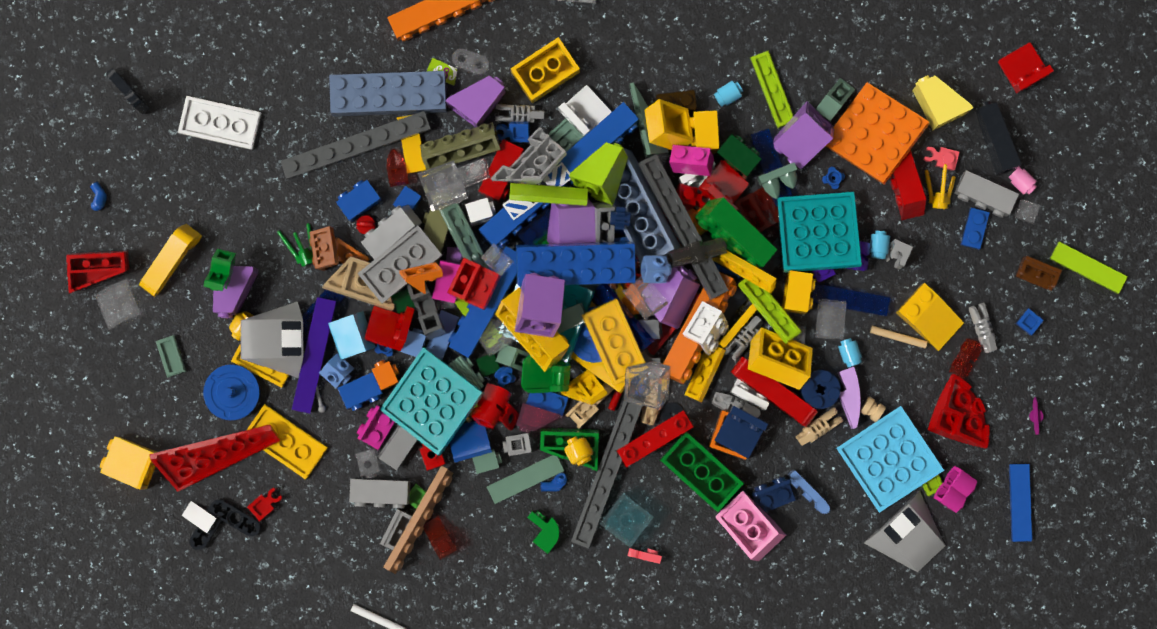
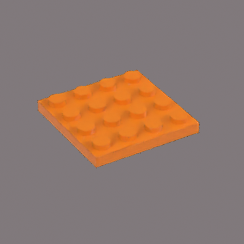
(876, 133)

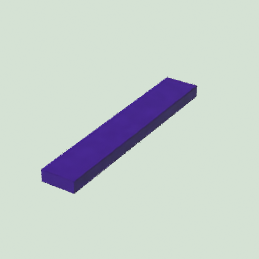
(313, 355)

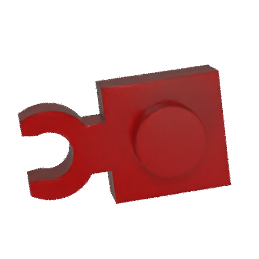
(690, 196)
(263, 505)

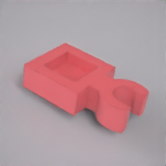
(944, 156)
(650, 555)

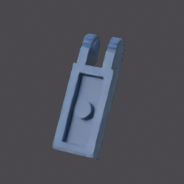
(809, 493)

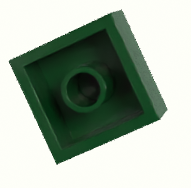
(738, 156)

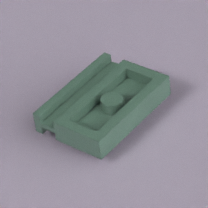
(565, 135)

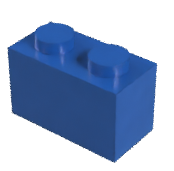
(358, 200)
(360, 391)

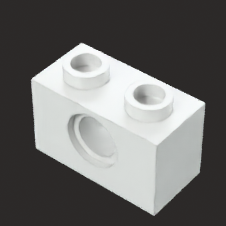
(480, 211)

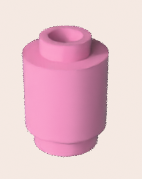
(1023, 181)

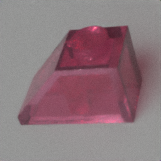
(534, 418)

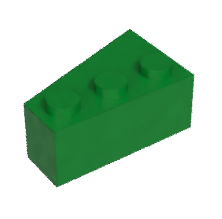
(555, 440)

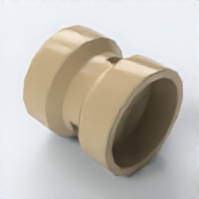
(870, 408)

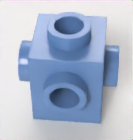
(655, 269)
(337, 371)

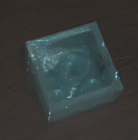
(626, 520)

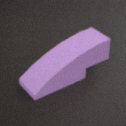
(850, 396)

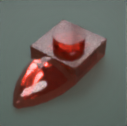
(396, 169)

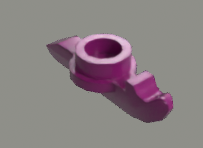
(1036, 416)

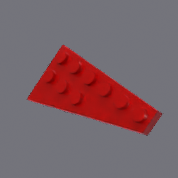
(199, 460)

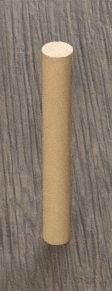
(899, 337)

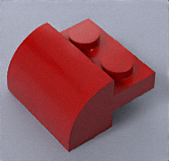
(474, 284)

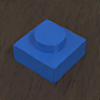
(1029, 321)

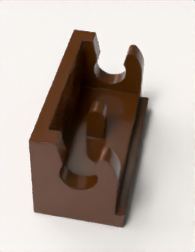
(1038, 273)

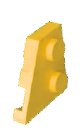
(585, 388)

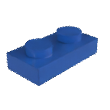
(975, 228)
(548, 401)

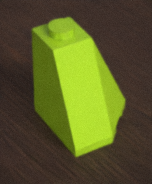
(601, 172)

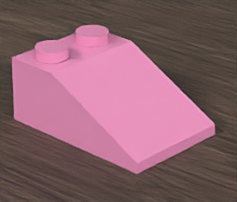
(750, 526)

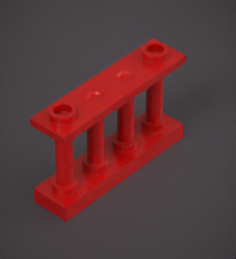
(654, 438)

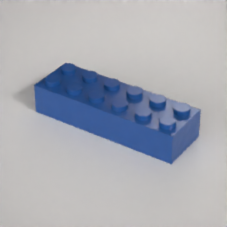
(578, 262)

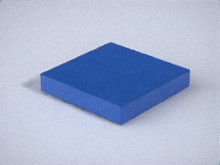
(470, 442)

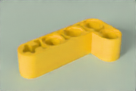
(169, 258)

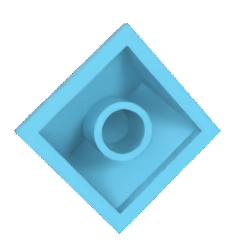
(350, 334)

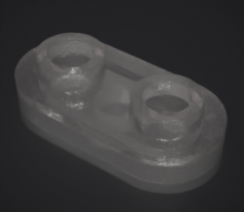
(470, 62)

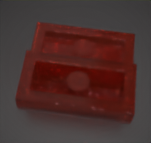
(758, 210)

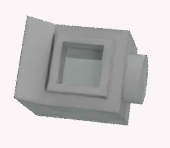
(517, 444)

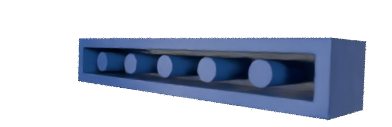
(476, 320)

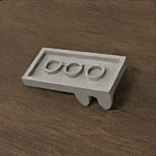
(410, 251)

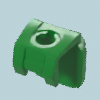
(537, 381)

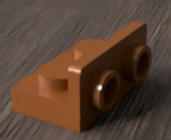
(323, 248)

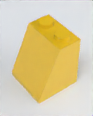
(128, 463)

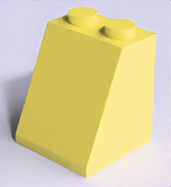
(939, 101)

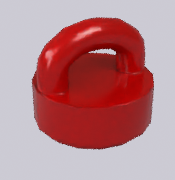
(365, 224)

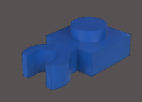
(516, 131)

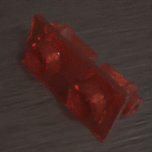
(969, 350)

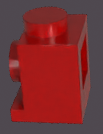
(430, 463)

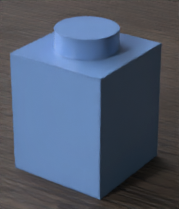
(414, 342)

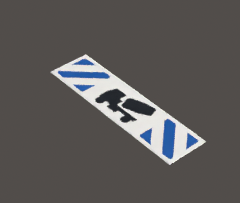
(556, 177)

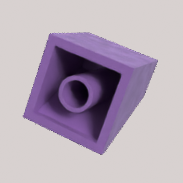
(477, 100)
(804, 136)
(571, 224)
(679, 294)
(231, 299)
(540, 305)

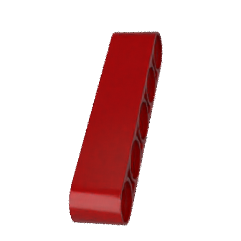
(775, 393)

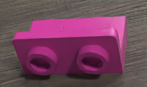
(376, 428)

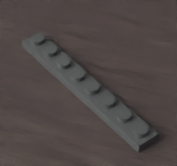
(355, 145)
(681, 223)
(606, 474)

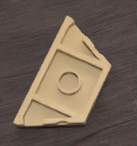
(349, 283)

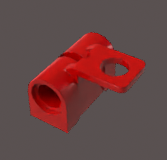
(494, 408)

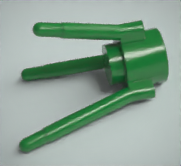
(305, 256)

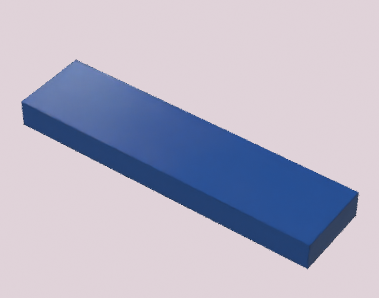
(1020, 502)

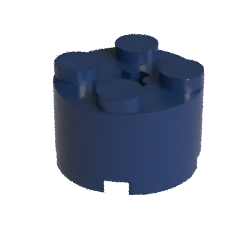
(830, 393)

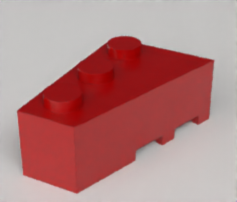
(908, 189)
(93, 267)

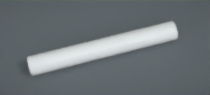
(375, 618)

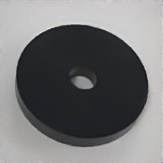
(668, 408)

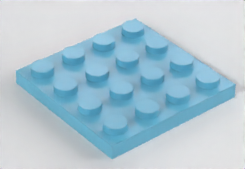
(890, 459)

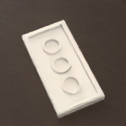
(219, 122)

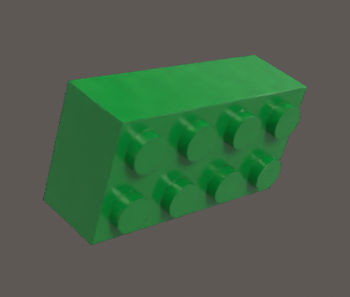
(740, 236)
(701, 471)

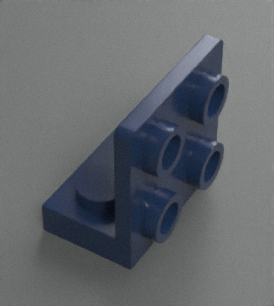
(740, 431)
(773, 495)

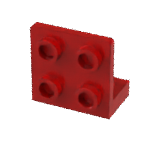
(1024, 67)
(724, 183)
(389, 327)

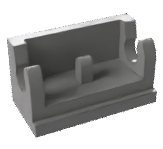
(899, 251)
(397, 447)
(395, 529)

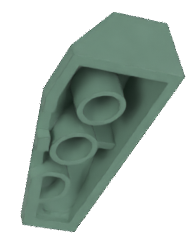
(639, 107)

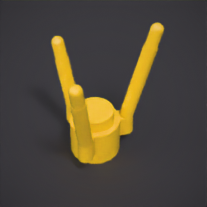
(941, 199)

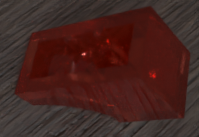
(439, 537)

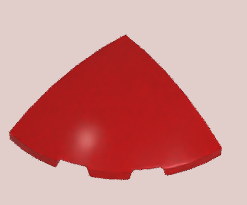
(960, 414)

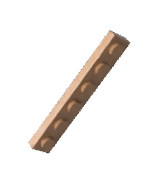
(415, 525)

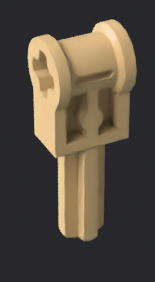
(586, 411)

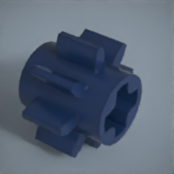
(620, 218)

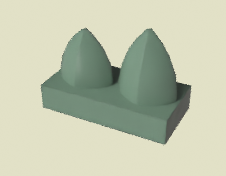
(771, 183)

